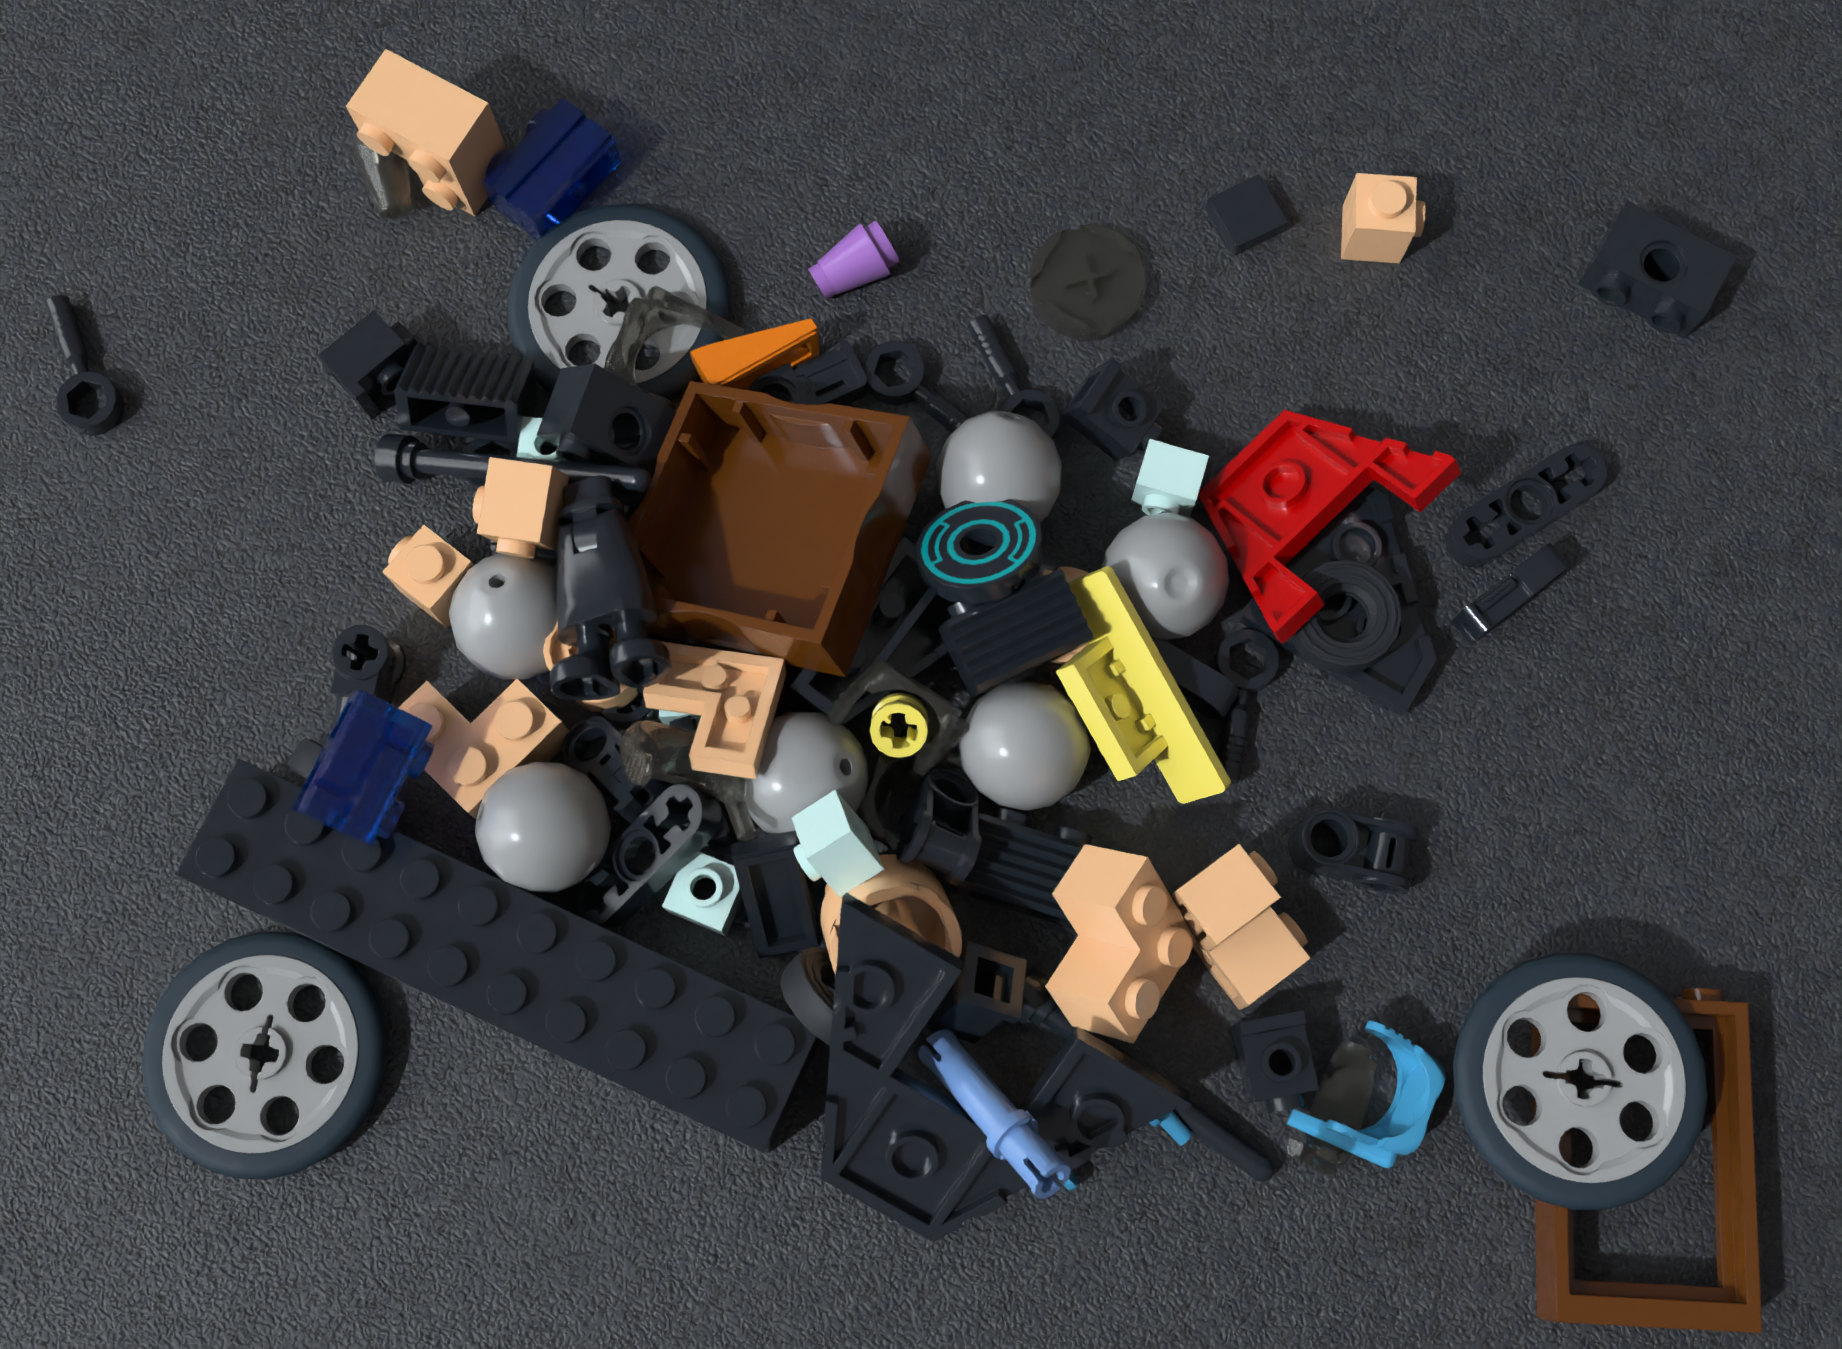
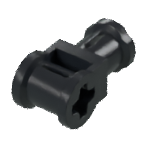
(374, 676)

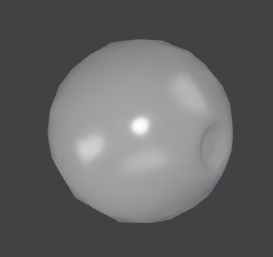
(999, 460)
(1170, 573)
(505, 614)
(1025, 745)
(801, 765)
(542, 827)

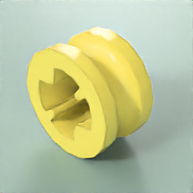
(884, 737)

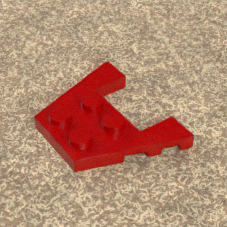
(1291, 487)

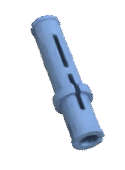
(1008, 1130)

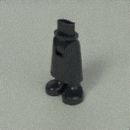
(601, 590)

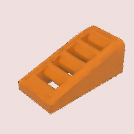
(747, 357)

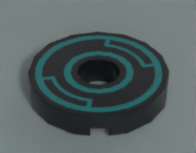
(986, 577)

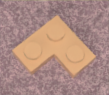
(735, 701)

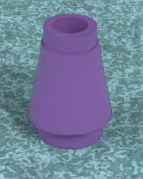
(855, 261)

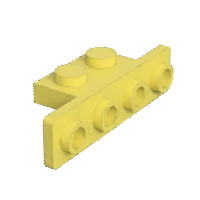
(1133, 698)

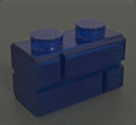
(551, 168)
(364, 769)

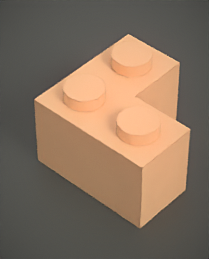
(432, 125)
(476, 754)
(1236, 927)
(1125, 943)

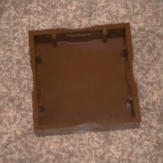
(775, 523)

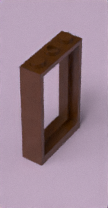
(1737, 1299)

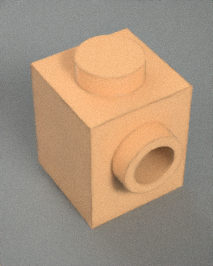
(1380, 218)
(520, 506)
(427, 572)

